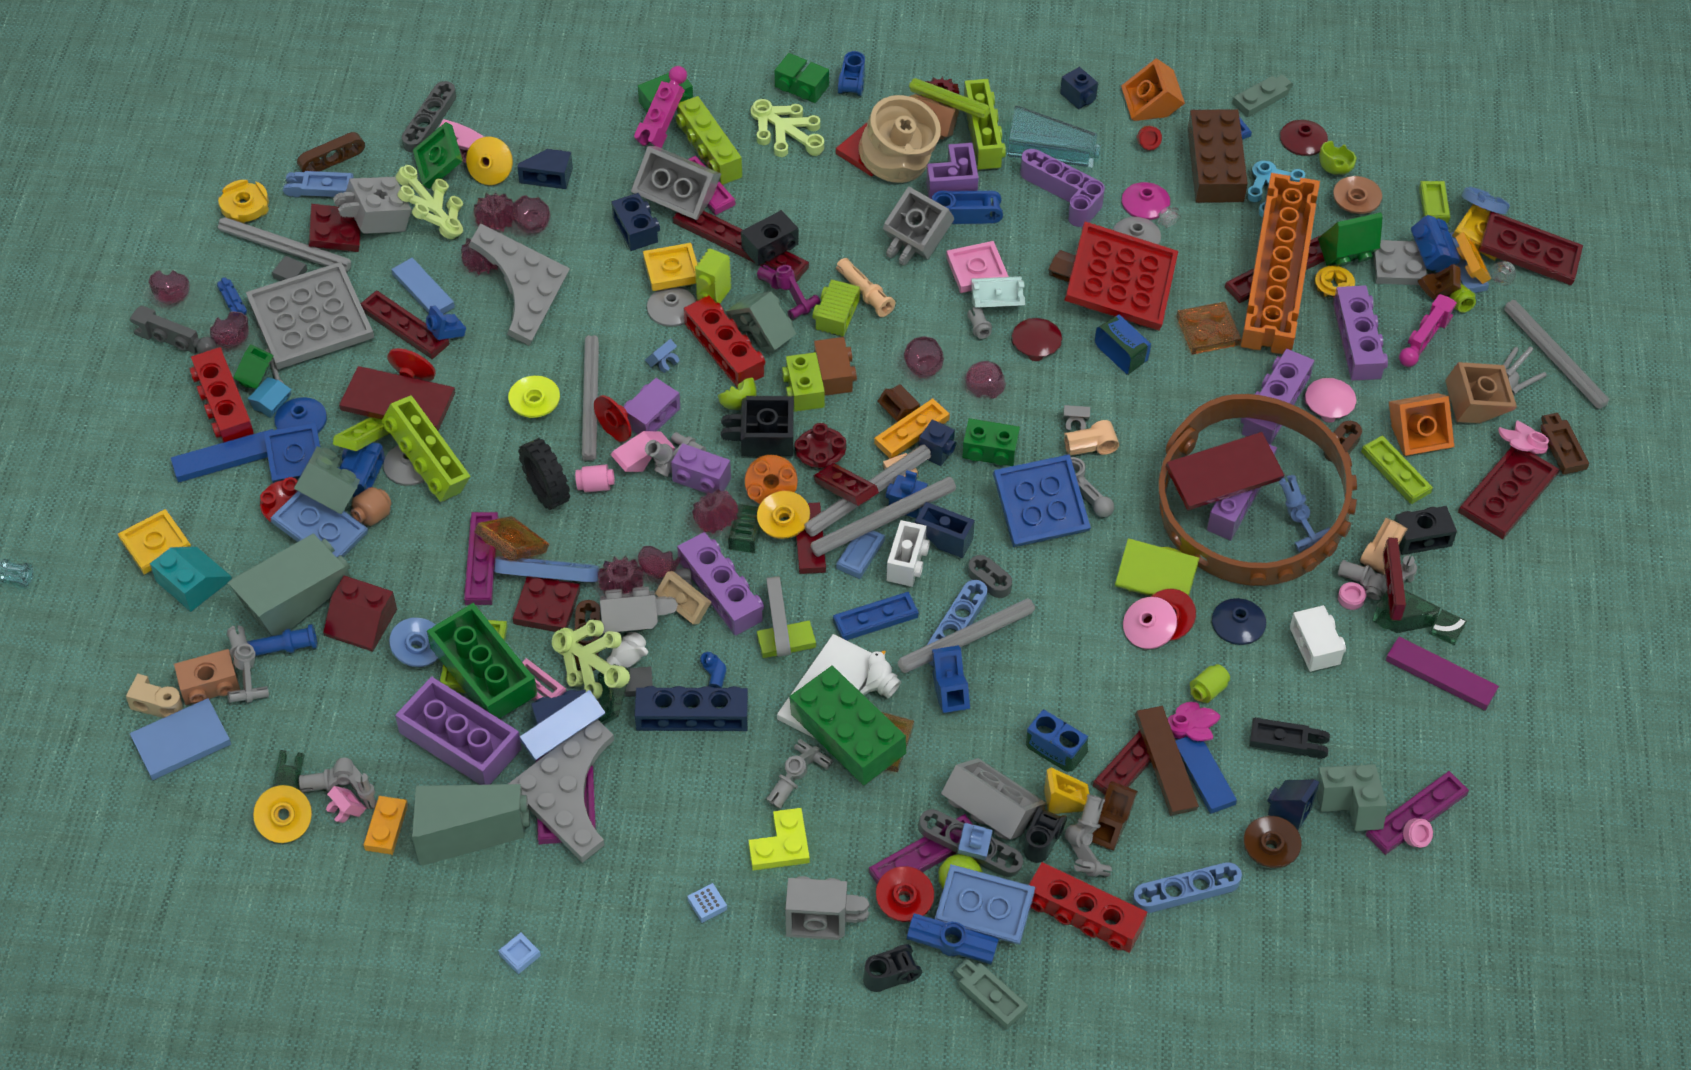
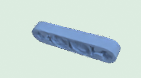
(547, 569)
(962, 601)
(1189, 892)

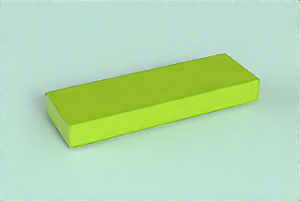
(360, 434)
(1396, 469)

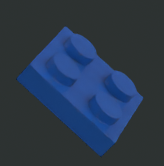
(290, 450)

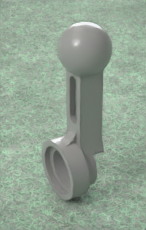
(1102, 505)

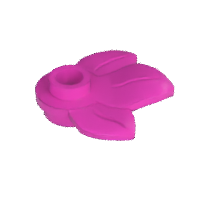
(1193, 722)

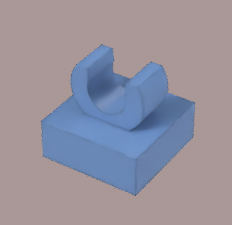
(663, 354)
(974, 841)

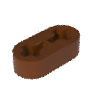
(1352, 440)

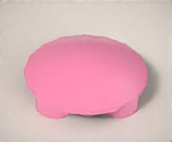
(1330, 398)

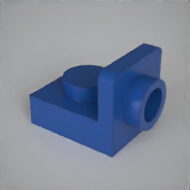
(445, 325)

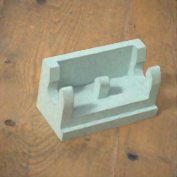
(997, 291)

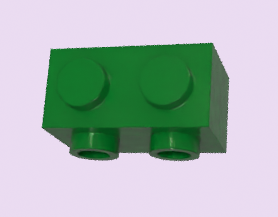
(991, 442)

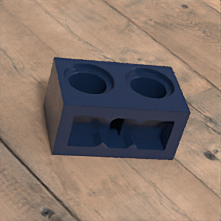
(635, 221)

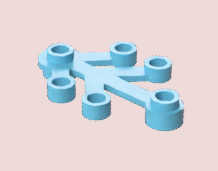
(1262, 172)

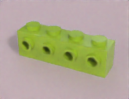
(985, 132)
(709, 139)
(425, 448)

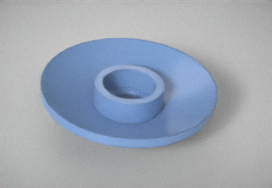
(408, 633)

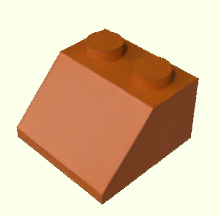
(1153, 92)
(1422, 423)

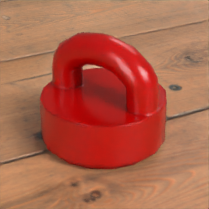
(1149, 137)

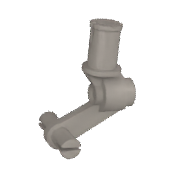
(664, 454)
(1375, 583)
(244, 660)
(796, 769)
(343, 774)
(1081, 836)

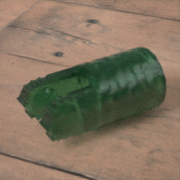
(287, 774)

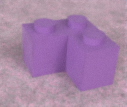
(956, 174)

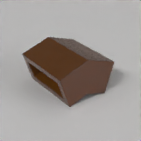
(1062, 265)
(898, 402)

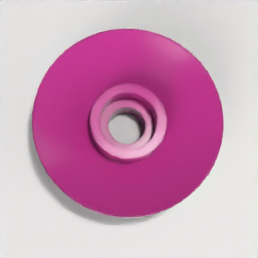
(1145, 200)

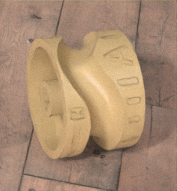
(899, 138)

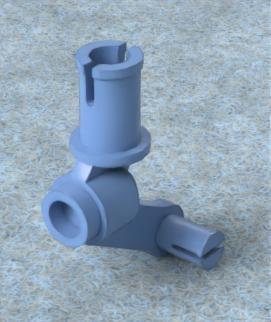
(1300, 512)

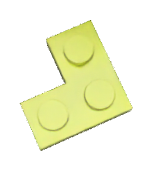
(787, 847)

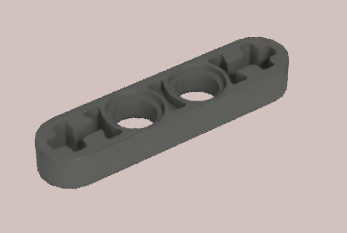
(432, 117)
(934, 835)

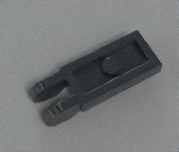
(1288, 738)

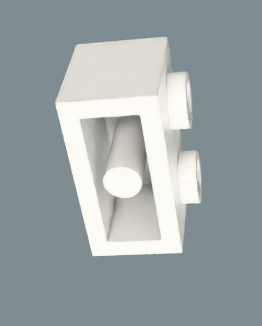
(906, 553)
(1317, 638)

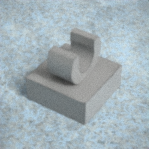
(1076, 413)

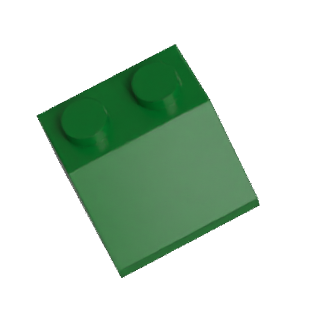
(1352, 240)

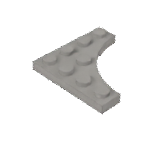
(529, 276)
(558, 785)

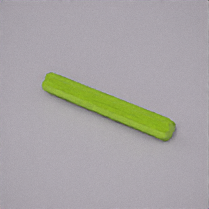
(949, 98)

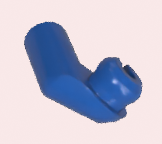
(715, 668)

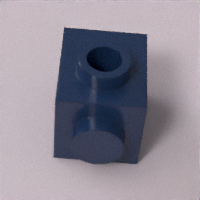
(1079, 88)
(939, 440)

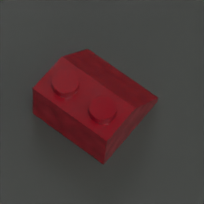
(359, 613)

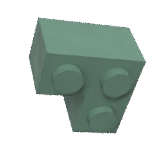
(764, 319)
(326, 482)
(1356, 790)

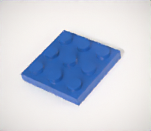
(1041, 500)

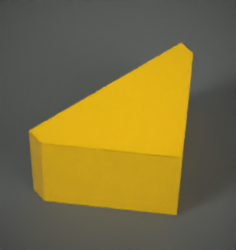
(1064, 792)

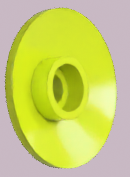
(531, 389)

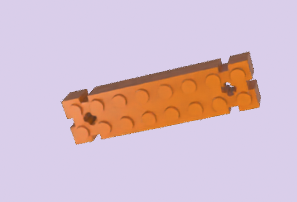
(1280, 264)

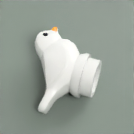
(629, 651)
(880, 676)

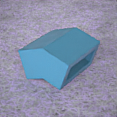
(269, 396)

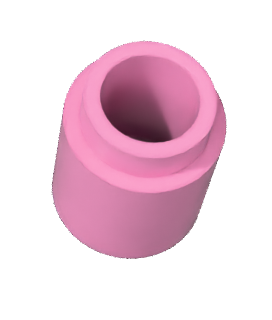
(594, 478)

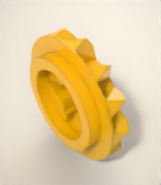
(1326, 275)

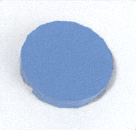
(1485, 200)

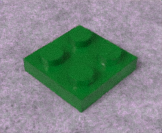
(437, 155)

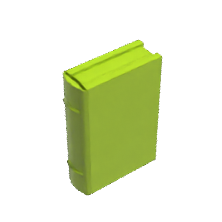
(1154, 568)

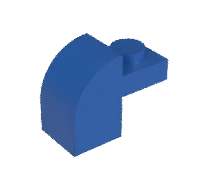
(949, 679)

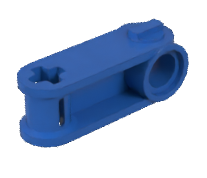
(971, 206)

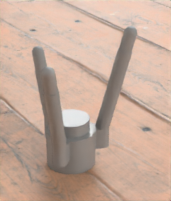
(1513, 376)

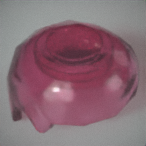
(531, 214)
(170, 287)
(230, 331)
(924, 356)
(985, 379)
(656, 563)

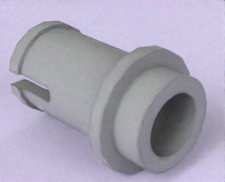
(981, 327)

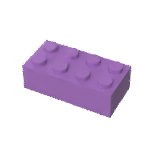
(458, 732)

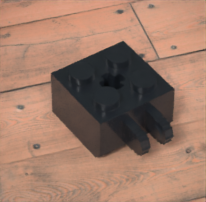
(762, 426)

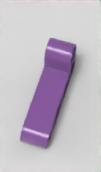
(1066, 182)

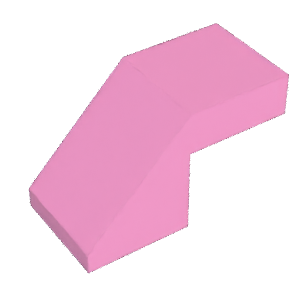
(632, 454)

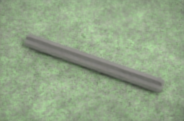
(281, 243)
(1556, 354)
(590, 393)
(882, 480)
(883, 516)
(968, 634)

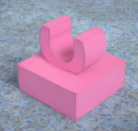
(346, 802)

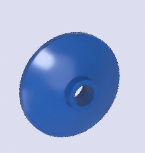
(301, 412)

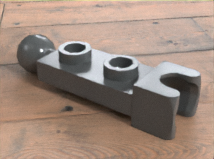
(168, 331)

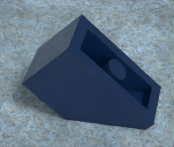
(547, 169)
(947, 529)
(1293, 800)

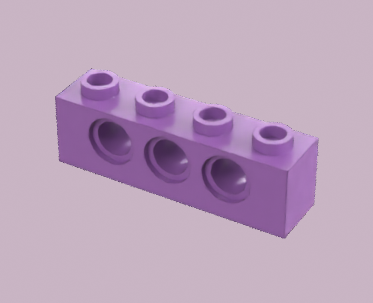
(1359, 333)
(1286, 384)
(1230, 512)
(737, 615)

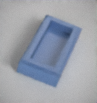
(860, 554)

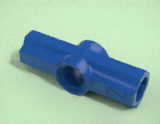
(933, 934)

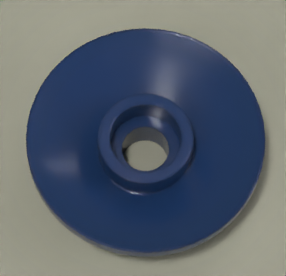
(1235, 629)

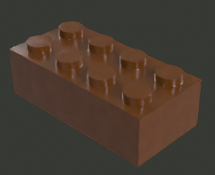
(1217, 156)

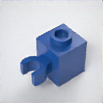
(904, 487)

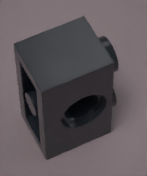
(769, 237)
(1426, 530)

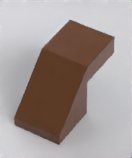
(1114, 815)

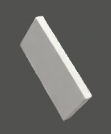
(846, 658)

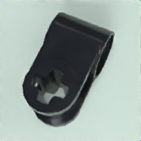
(1045, 830)
(897, 969)

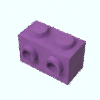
(700, 469)

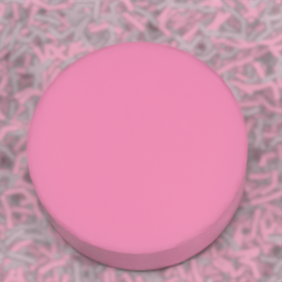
(1351, 596)
(1418, 832)

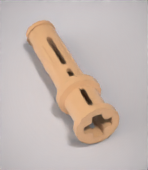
(870, 292)

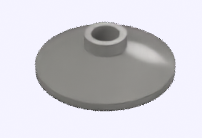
(1139, 228)
(668, 305)
(400, 469)

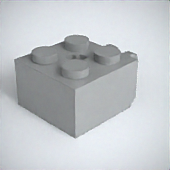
(374, 204)
(921, 238)
(634, 609)
(821, 908)

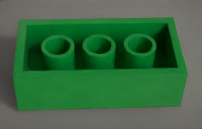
(482, 662)
(848, 725)

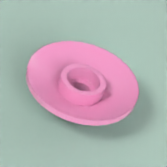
(1154, 633)

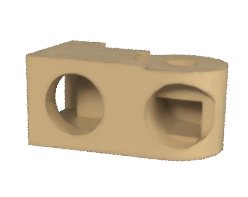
(153, 699)

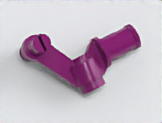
(785, 279)

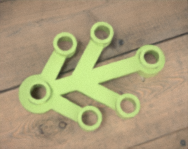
(764, 111)
(449, 224)
(566, 643)

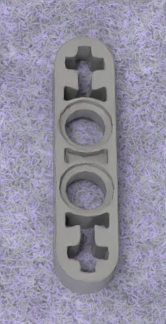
(778, 616)

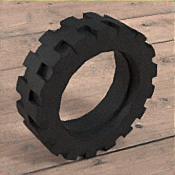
(544, 473)

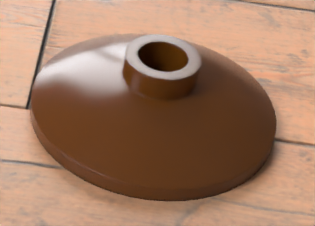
(1276, 832)

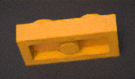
(1470, 253)
(385, 825)

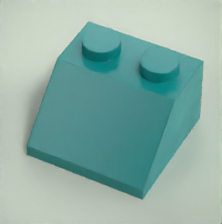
(188, 575)

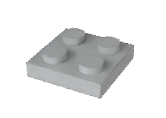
(1398, 263)

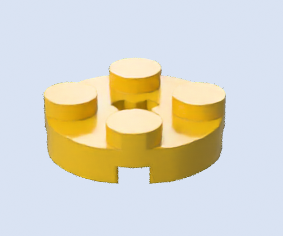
(254, 194)

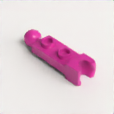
(662, 109)
(1438, 317)

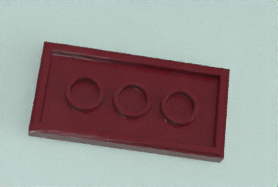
(1531, 248)
(374, 390)
(1224, 471)
(1508, 491)

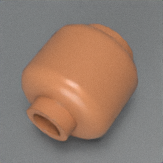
(371, 506)

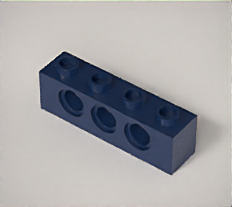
(701, 718)

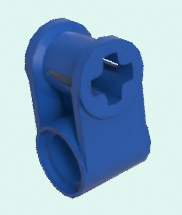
(852, 74)

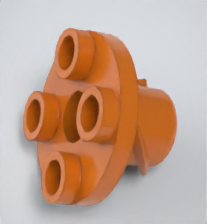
(769, 475)

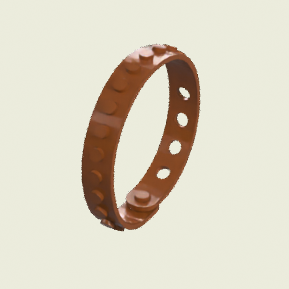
(1283, 413)

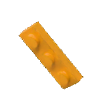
(908, 430)

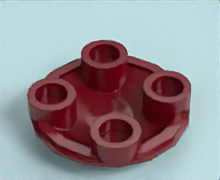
(1036, 338)
(820, 446)

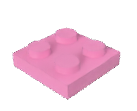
(975, 262)

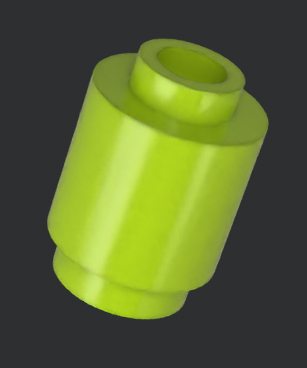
(1209, 683)

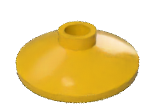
(499, 160)
(782, 505)
(267, 814)

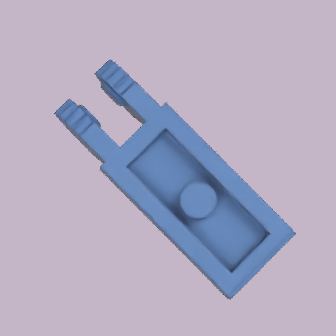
(316, 183)

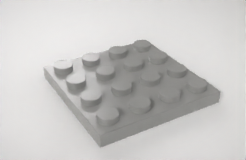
(309, 315)

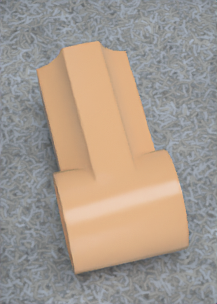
(1098, 438)
(1374, 551)

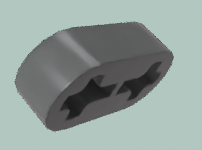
(992, 574)

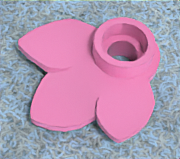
(1525, 438)

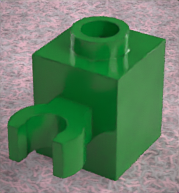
(253, 367)

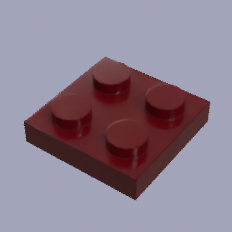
(331, 230)
(546, 604)

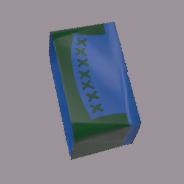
(1122, 344)
(1055, 752)

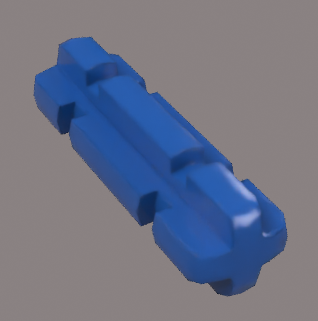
(231, 296)

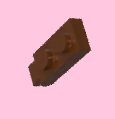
(1563, 444)

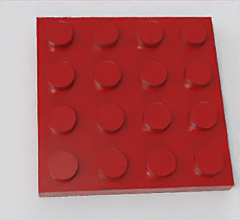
(1121, 275)

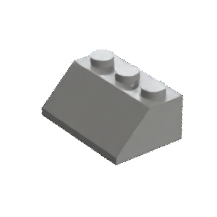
(675, 182)
(991, 798)

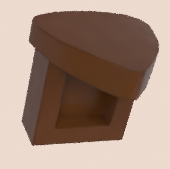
(1442, 283)

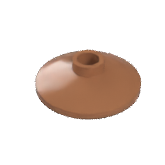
(1357, 194)

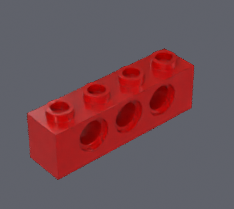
(724, 340)
(221, 395)
(1101, 904)

